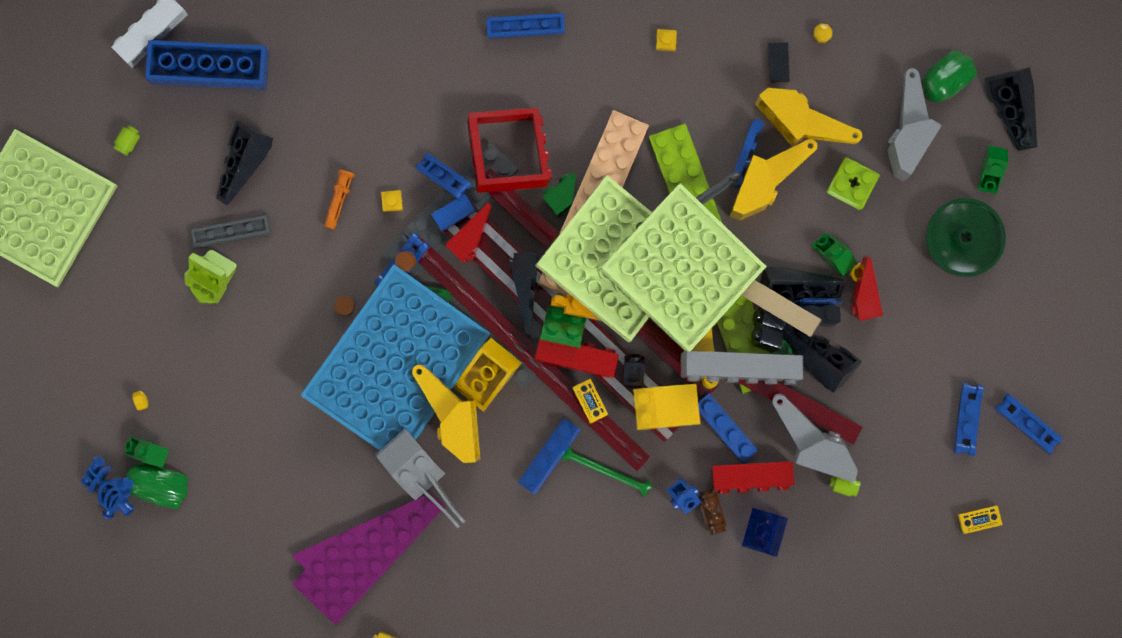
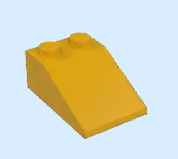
(487, 374)
(666, 406)

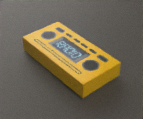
(590, 401)
(980, 519)

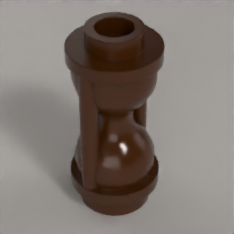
(714, 522)

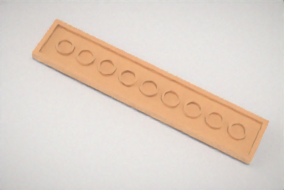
(612, 158)

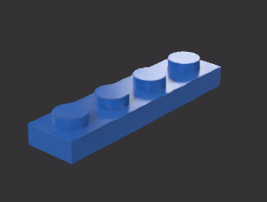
(525, 25)
(726, 428)
(549, 456)

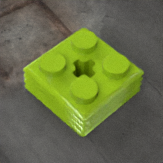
(864, 178)

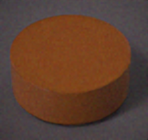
(405, 260)
(344, 305)

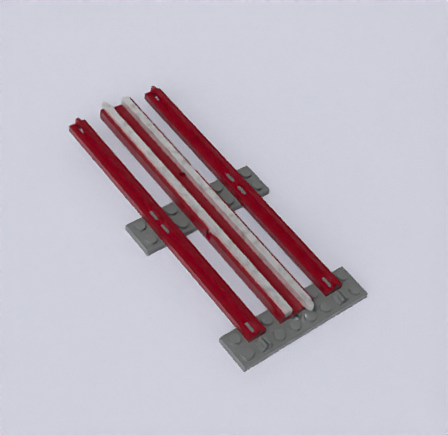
(494, 258)

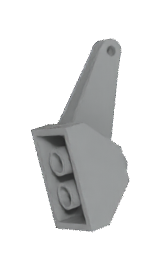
(915, 129)
(815, 448)
(414, 470)

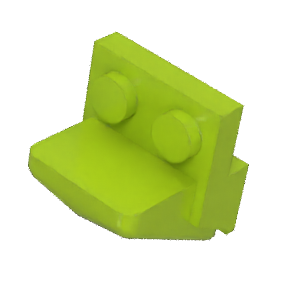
(209, 276)

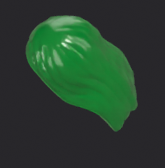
(948, 76)
(158, 485)

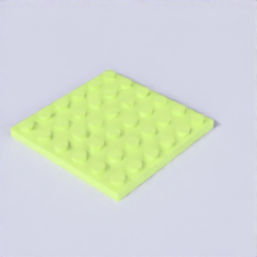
(46, 207)
(587, 244)
(683, 268)

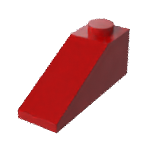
(467, 240)
(865, 295)

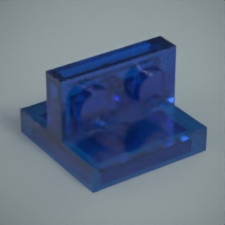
(764, 532)

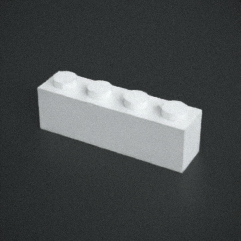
(152, 26)

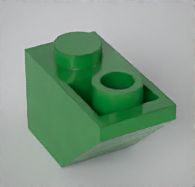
(993, 169)
(560, 197)
(834, 254)
(146, 451)

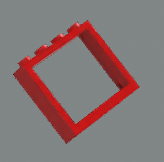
(508, 183)

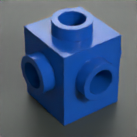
(683, 496)

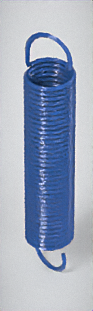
(820, 302)

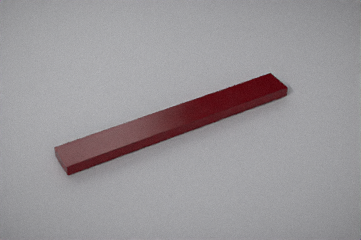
(812, 410)

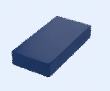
(453, 213)

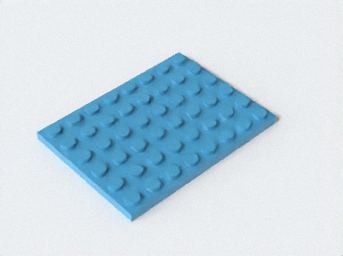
(369, 371)

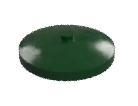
(965, 237)

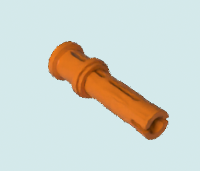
(341, 189)

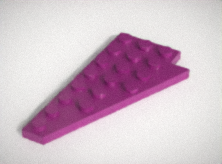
(350, 563)

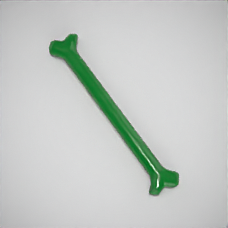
(642, 487)

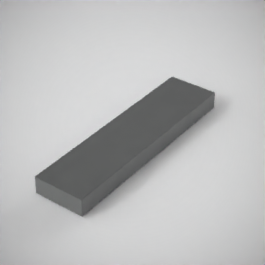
(230, 231)

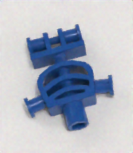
(107, 494)

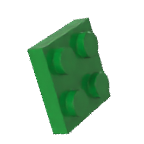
(562, 327)

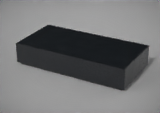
(778, 62)

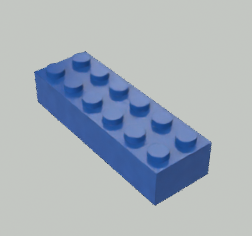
(207, 64)

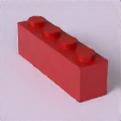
(582, 359)
(752, 476)

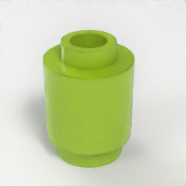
(126, 140)
(844, 486)

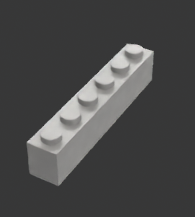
(741, 367)

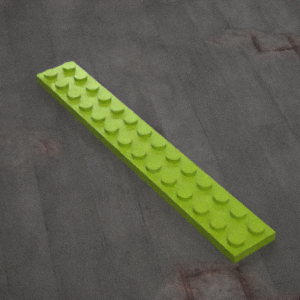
(681, 165)

